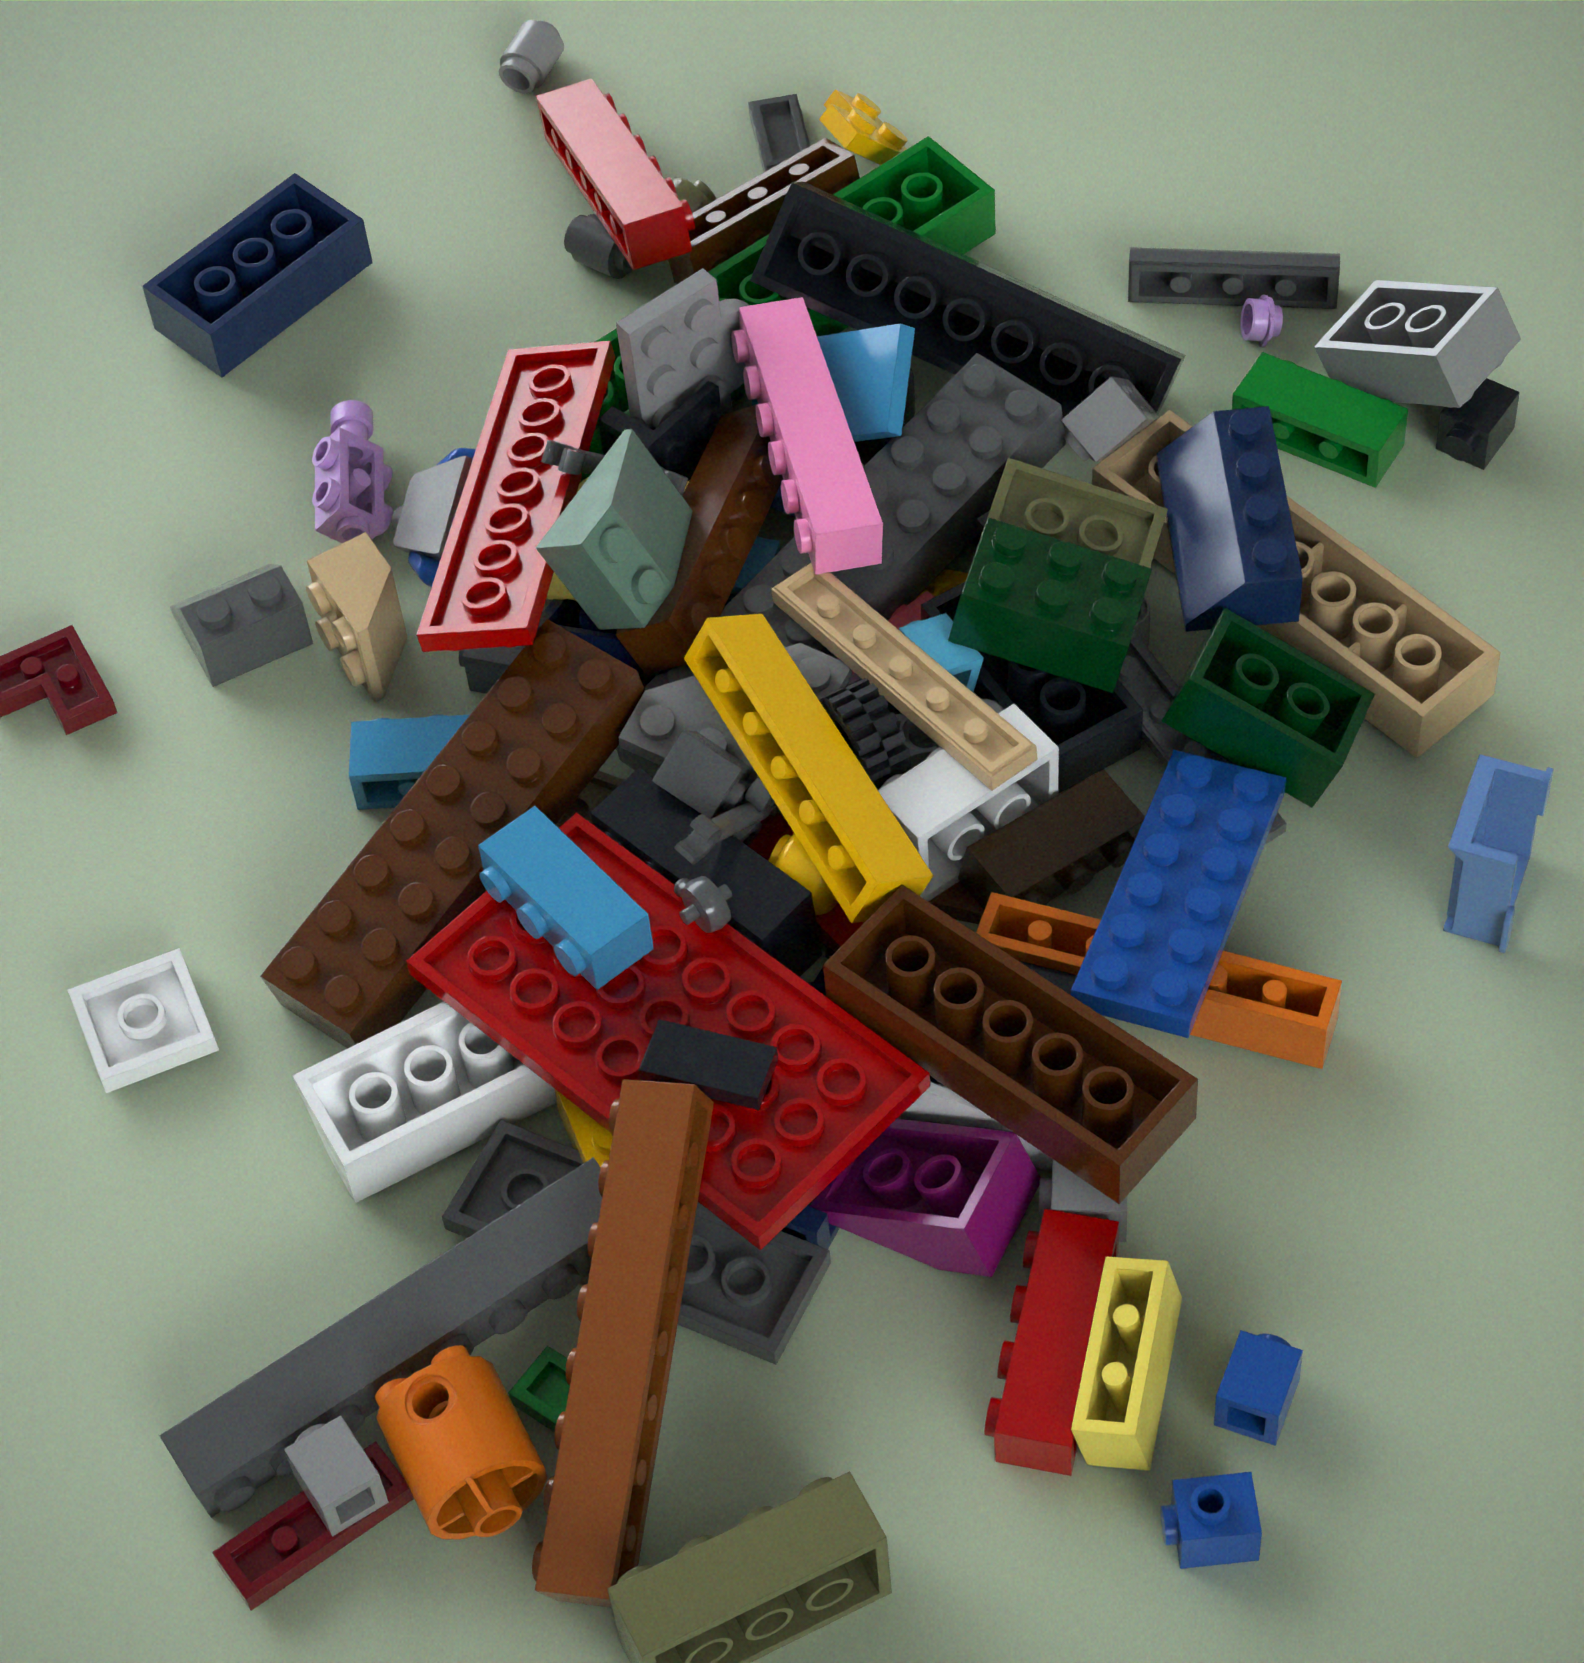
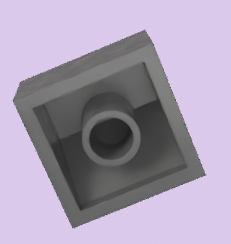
(244, 623)

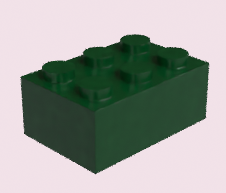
(1050, 605)
(1268, 707)

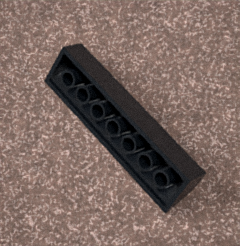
(885, 275)

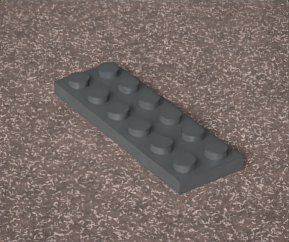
(729, 1285)

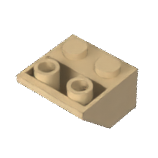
(359, 612)

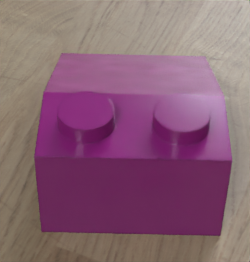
(936, 1194)

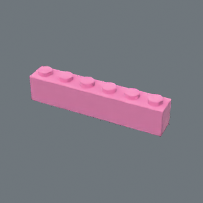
(808, 437)

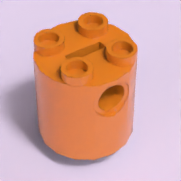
(460, 1446)

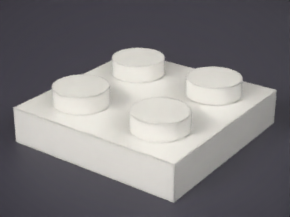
(143, 1020)

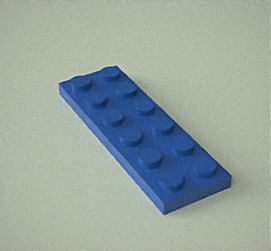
(1179, 893)

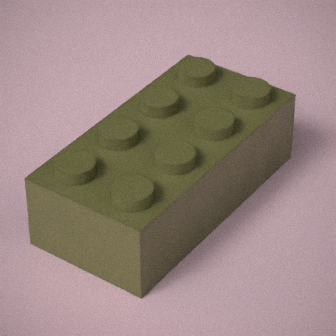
(757, 1582)

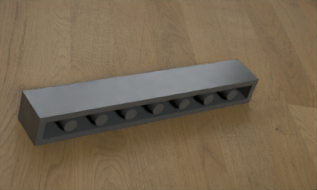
(453, 1300)

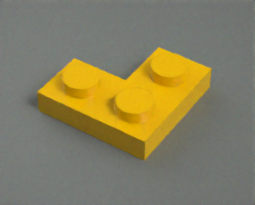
(859, 129)

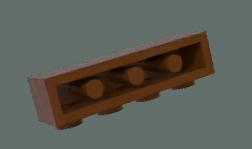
(751, 209)

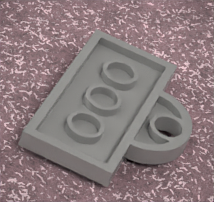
(679, 346)

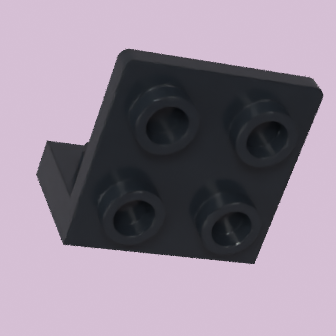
(678, 439)

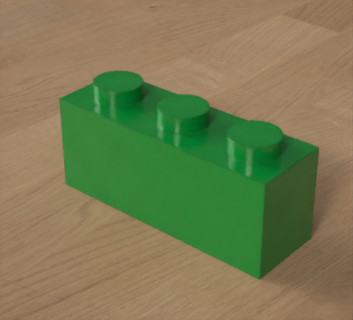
(1325, 418)

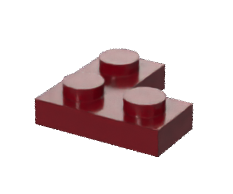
(61, 672)

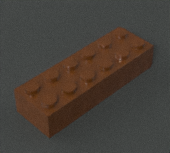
(1012, 1043)

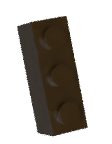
(1055, 844)

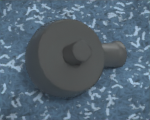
(704, 903)

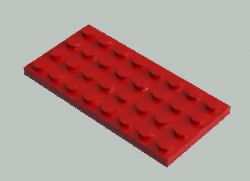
(832, 1077)

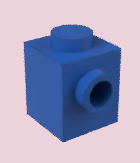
(1258, 1386)
(1213, 1520)

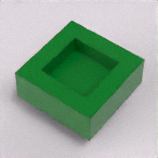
(543, 1388)

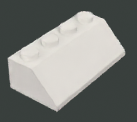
(415, 1097)

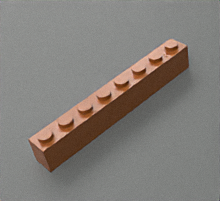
(624, 1341)

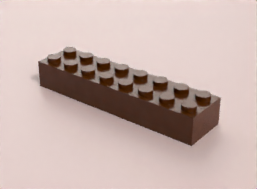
(522, 747)

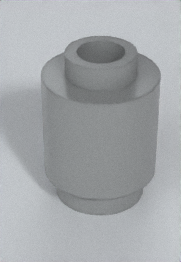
(530, 56)

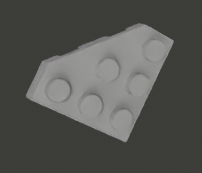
(686, 707)

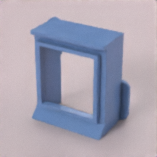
(1494, 847)

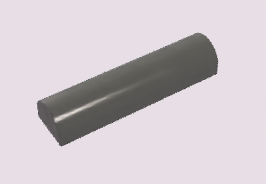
(1233, 277)

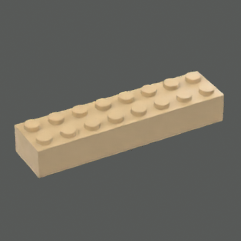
(1352, 613)

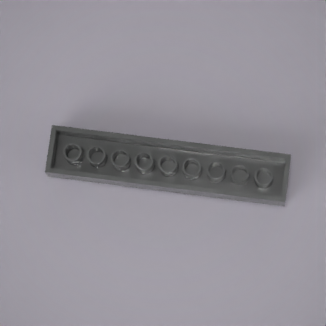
(928, 496)

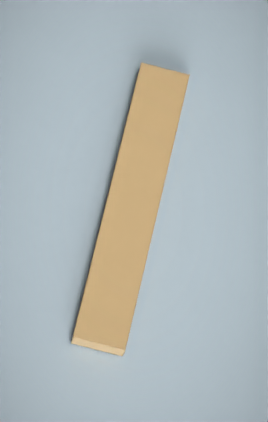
(905, 676)

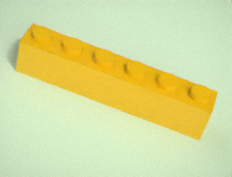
(805, 764)

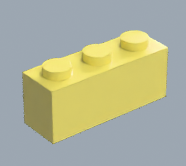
(1127, 1363)

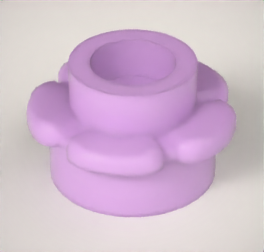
(1261, 320)

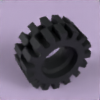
(869, 729)

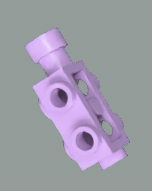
(350, 477)

